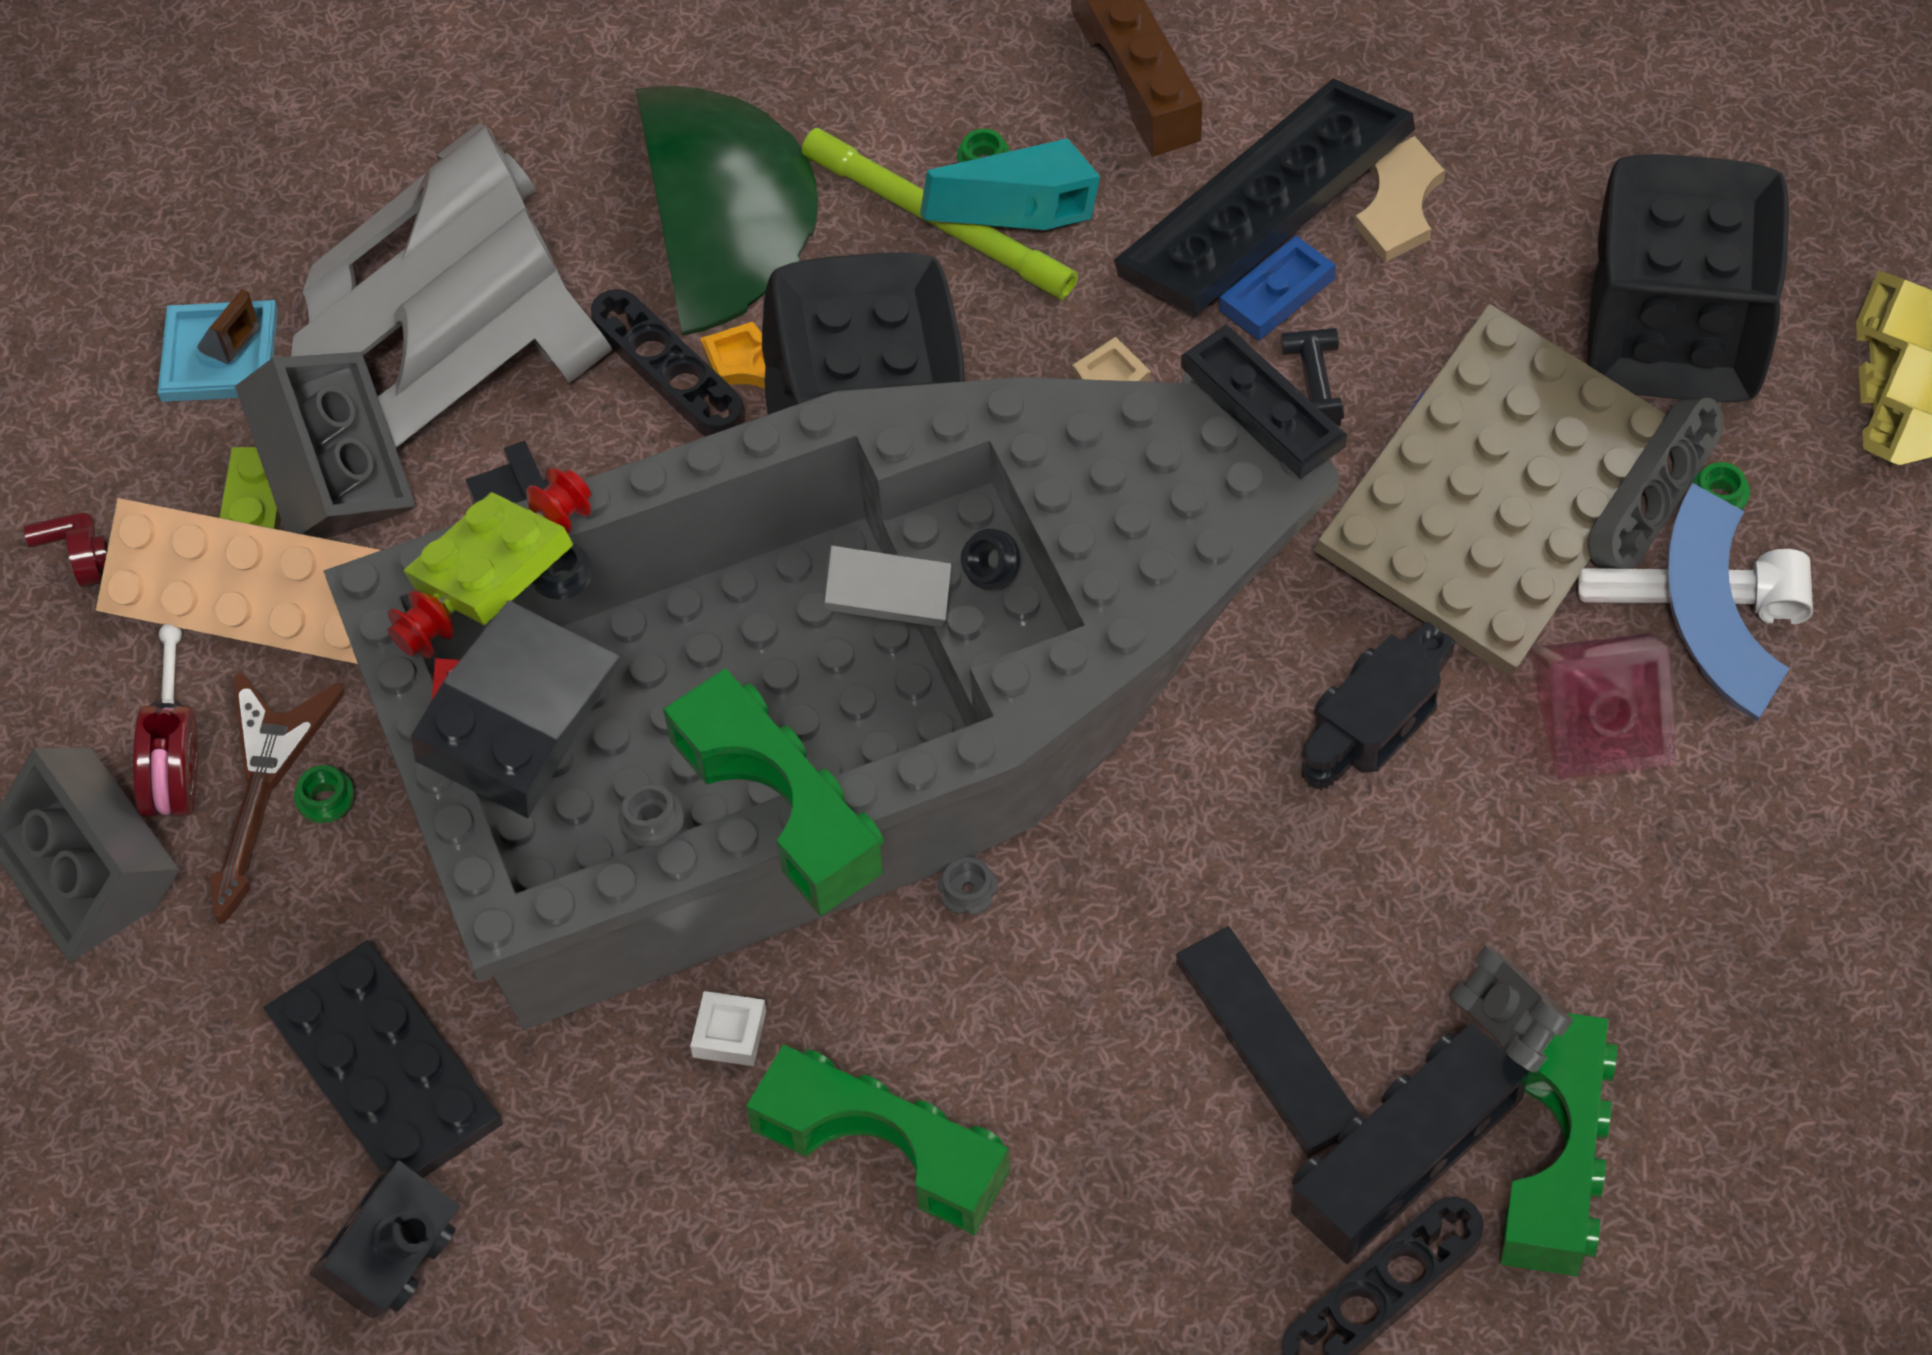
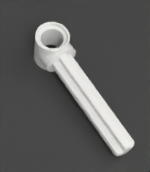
(1776, 586)

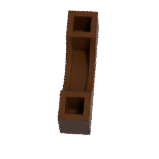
(1155, 83)

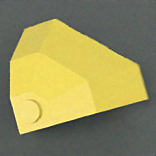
(1899, 378)

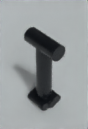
(1311, 347)

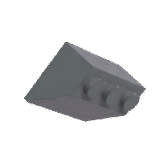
(324, 443)
(80, 849)

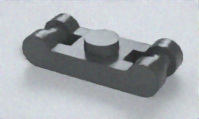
(1513, 1009)

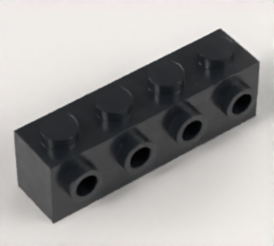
(1407, 1141)

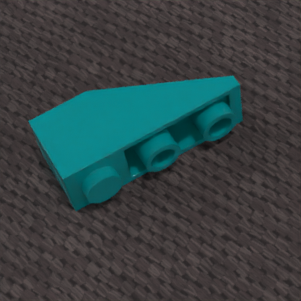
(1016, 189)

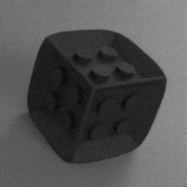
(1689, 276)
(857, 326)

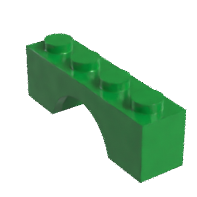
(729, 736)
(811, 1102)
(1549, 1212)

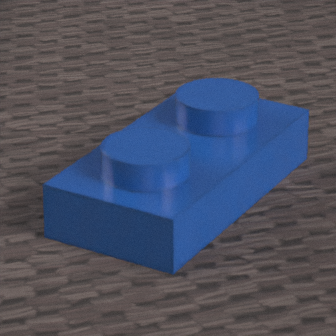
(1277, 287)

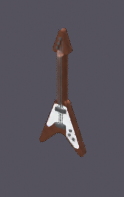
(269, 749)

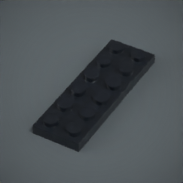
(1264, 196)

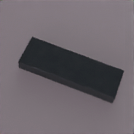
(1263, 401)

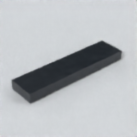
(1267, 1040)

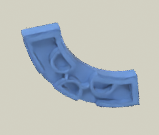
(1706, 609)

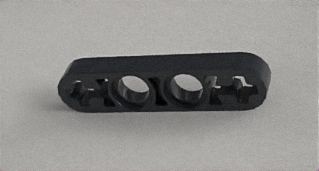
(673, 360)
(1377, 1285)

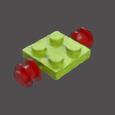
(487, 560)

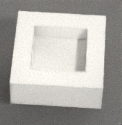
(728, 1028)

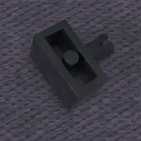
(386, 1241)

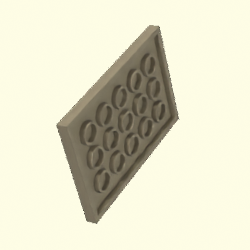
(1492, 489)

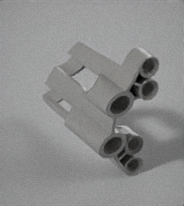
(463, 288)

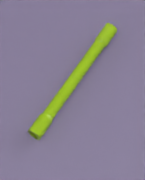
(1028, 263)

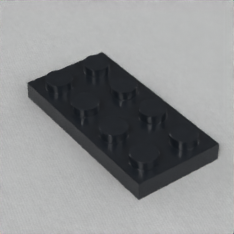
(382, 1064)

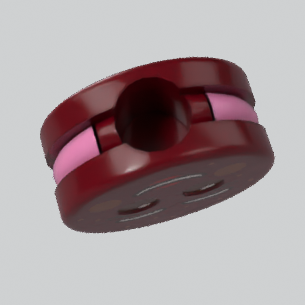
(165, 761)

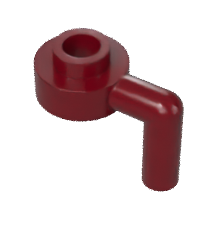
(84, 549)

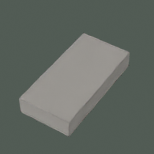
(886, 586)

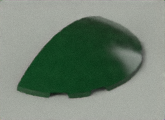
(728, 198)

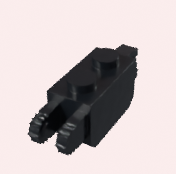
(1377, 706)

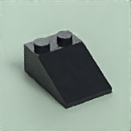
(512, 708)

